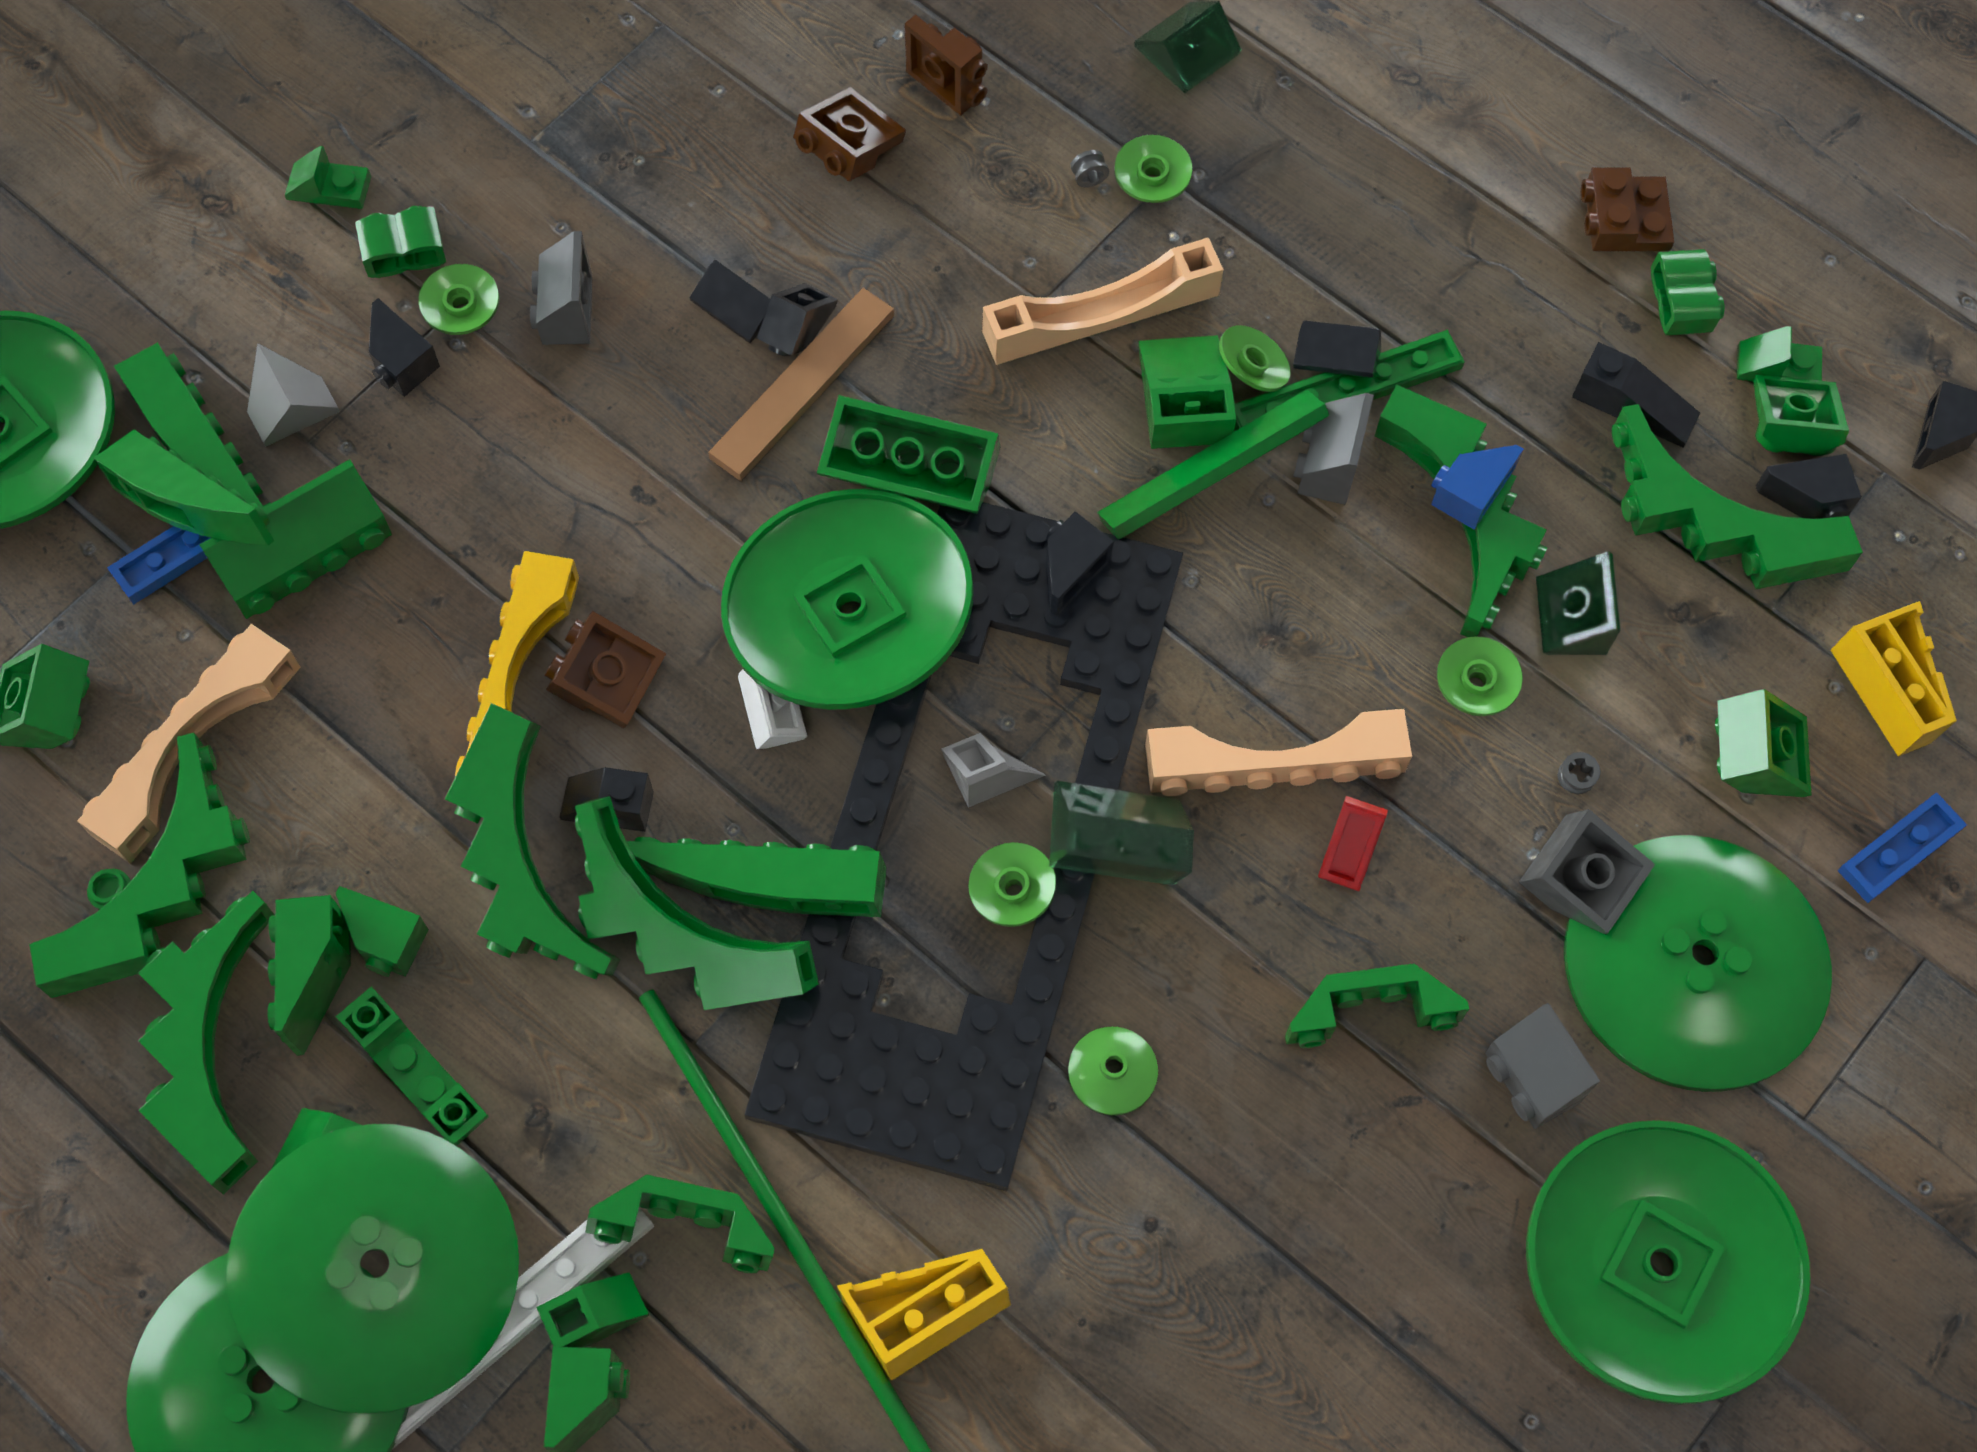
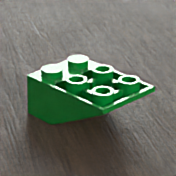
(1186, 391)
(307, 965)

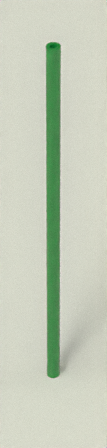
(784, 1224)

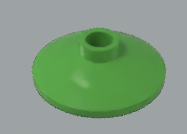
(1157, 157)
(457, 286)
(1254, 358)
(1483, 660)
(1007, 866)
(1108, 1091)

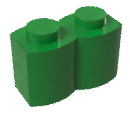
(400, 241)
(1686, 292)

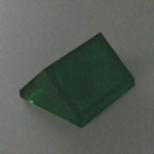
(1190, 43)
(1579, 607)

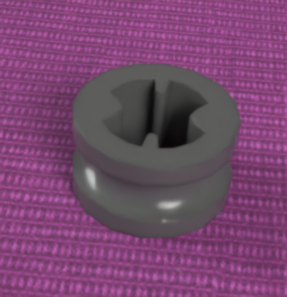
(1089, 168)
(1587, 765)

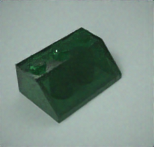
(1120, 834)

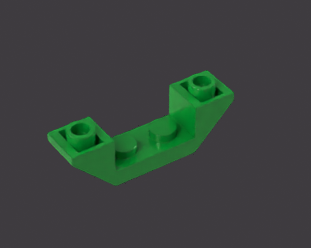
(1432, 1001)
(412, 1067)
(746, 1242)

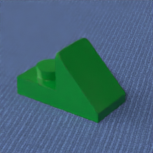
(326, 183)
(1777, 356)

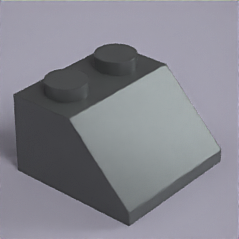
(563, 293)
(1334, 449)
(1587, 871)
(1541, 1067)

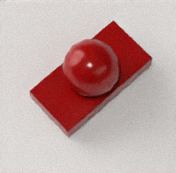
(1352, 843)

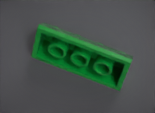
(909, 454)
(313, 534)

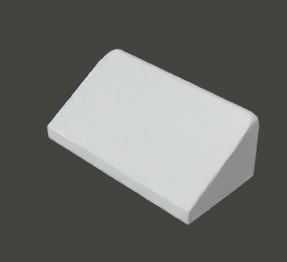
(770, 717)

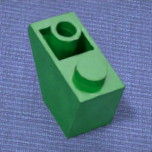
(592, 1311)

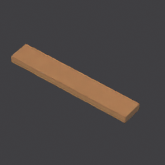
(801, 384)

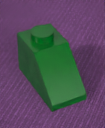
(381, 932)

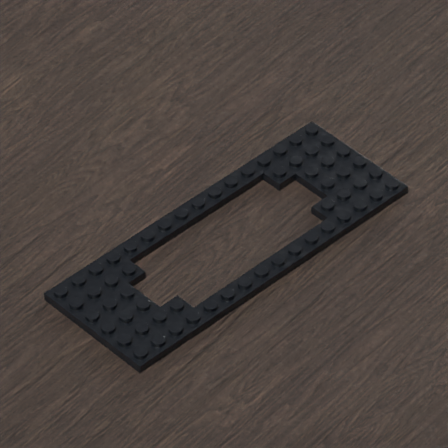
(912, 1088)

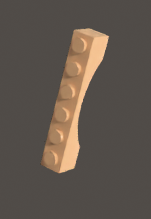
(1040, 323)
(1190, 760)
(130, 807)

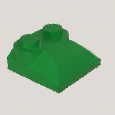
(1799, 415)

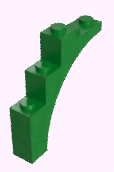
(1713, 527)
(1502, 542)
(167, 888)
(522, 911)
(669, 938)
(183, 1042)

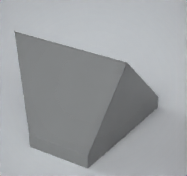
(285, 397)
(985, 770)

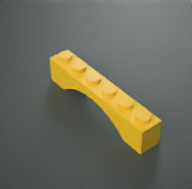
(539, 600)

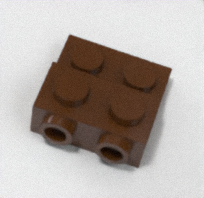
(945, 65)
(847, 133)
(1627, 211)
(604, 669)

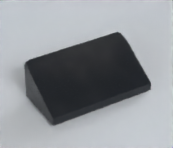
(731, 300)
(1338, 348)

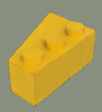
(1897, 678)
(925, 1308)

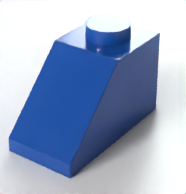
(1474, 482)

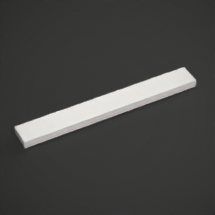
(566, 1266)

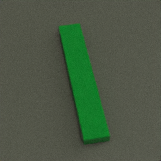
(1399, 366)
(1213, 464)

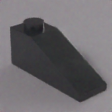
(1619, 381)

